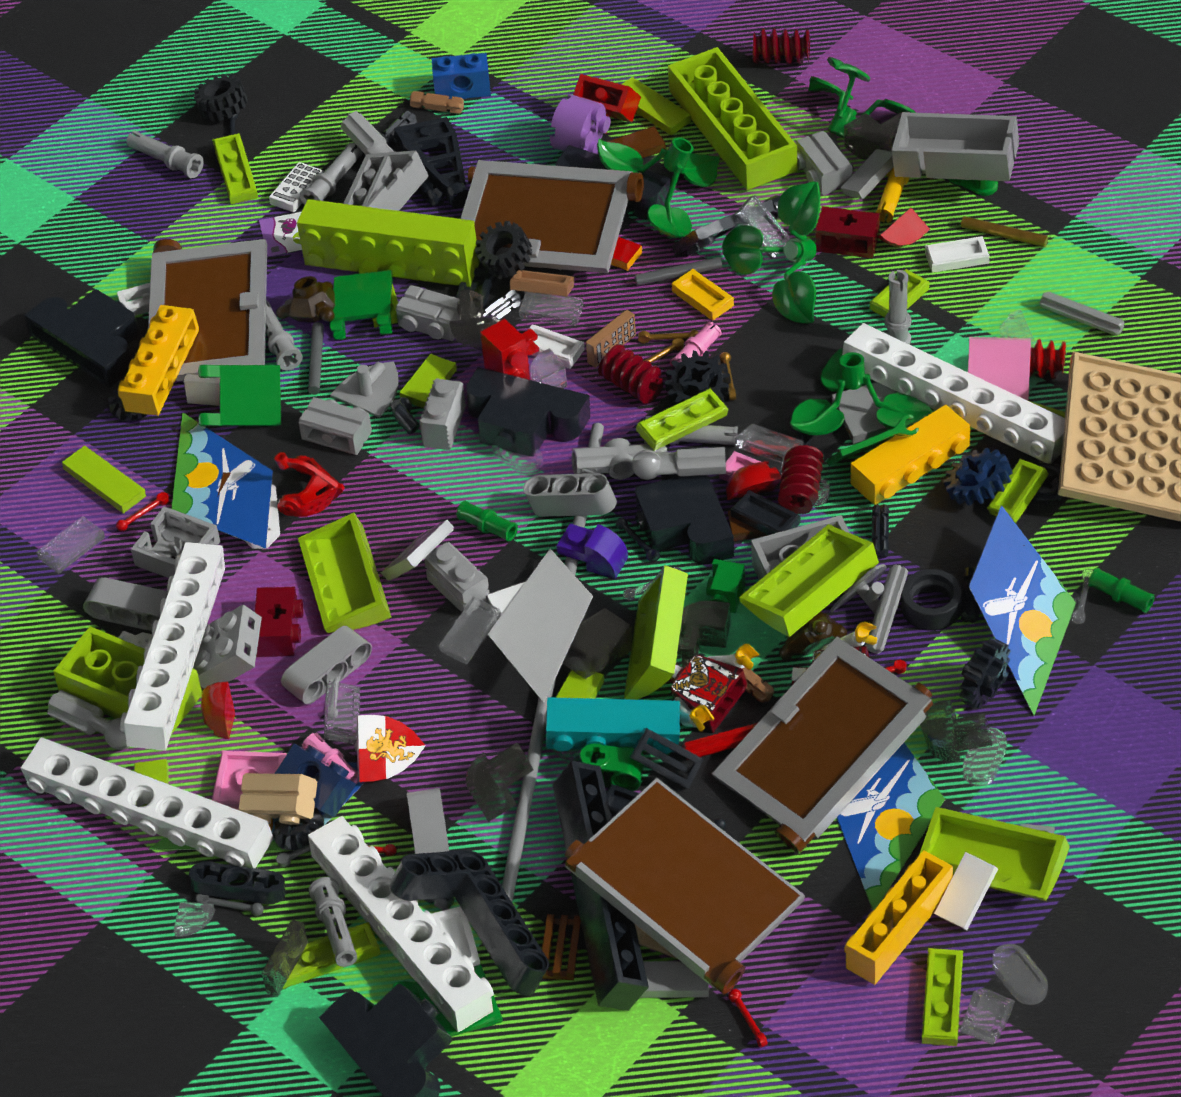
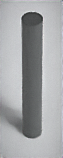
(677, 271)
(315, 358)

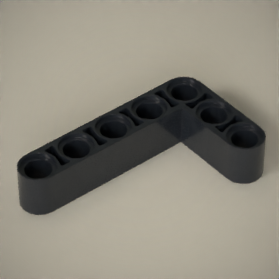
(485, 904)

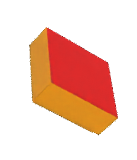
(625, 253)

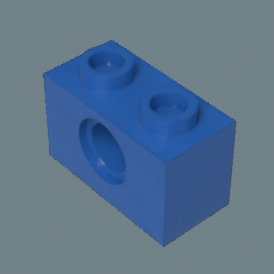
(461, 75)

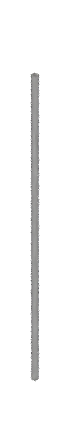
(536, 742)

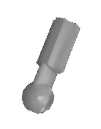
(364, 134)
(683, 462)
(86, 718)

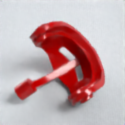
(307, 502)

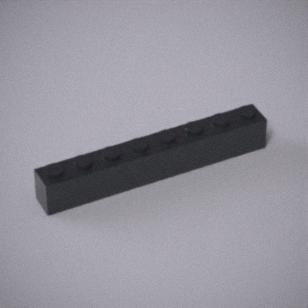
(608, 934)

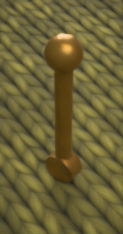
(645, 337)
(677, 344)
(725, 357)

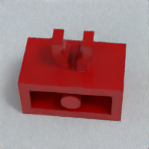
(618, 99)
(508, 349)

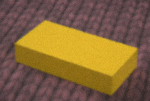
(702, 294)

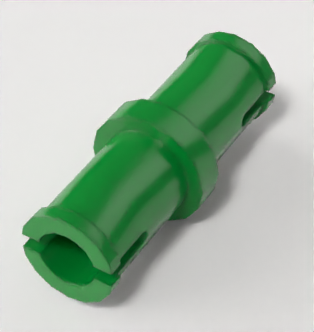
(487, 521)
(1121, 590)

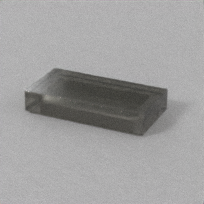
(284, 957)

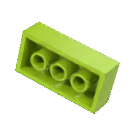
(105, 670)

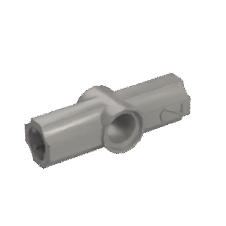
(612, 458)

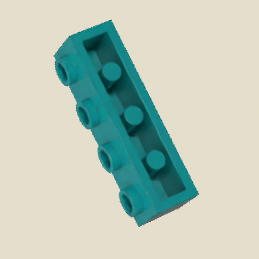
(609, 722)

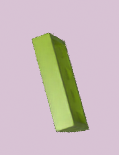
(344, 575)
(810, 579)
(656, 634)
(1025, 857)

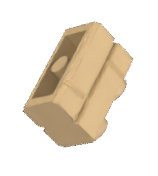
(278, 796)

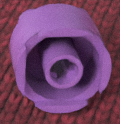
(579, 124)

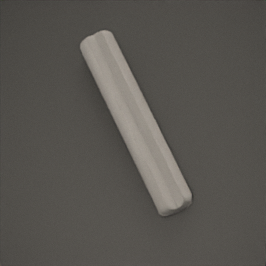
(1082, 313)
(887, 607)

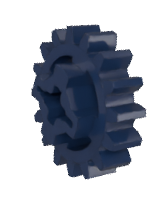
(978, 477)

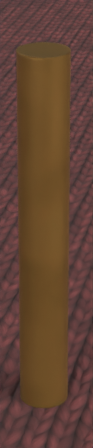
(1004, 231)

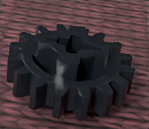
(700, 370)
(984, 673)

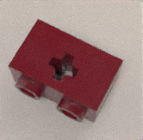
(847, 232)
(279, 621)

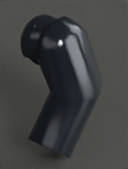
(401, 411)

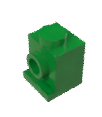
(726, 583)

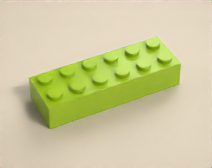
(732, 118)
(385, 239)

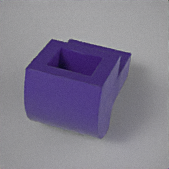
(599, 548)

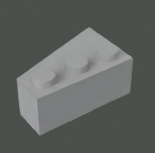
(387, 180)

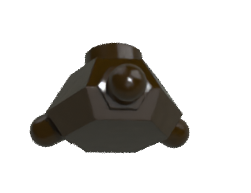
(309, 301)
(812, 636)

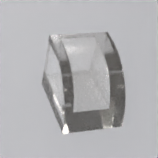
(548, 369)
(987, 1015)

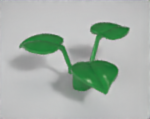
(843, 113)
(696, 168)
(743, 251)
(848, 373)

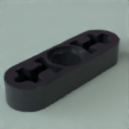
(267, 889)

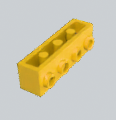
(158, 360)
(906, 459)
(898, 917)

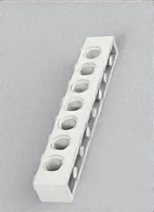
(972, 398)
(173, 647)
(191, 811)
(402, 924)

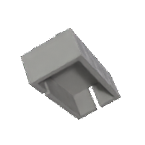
(955, 146)

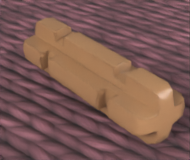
(436, 102)
(761, 691)

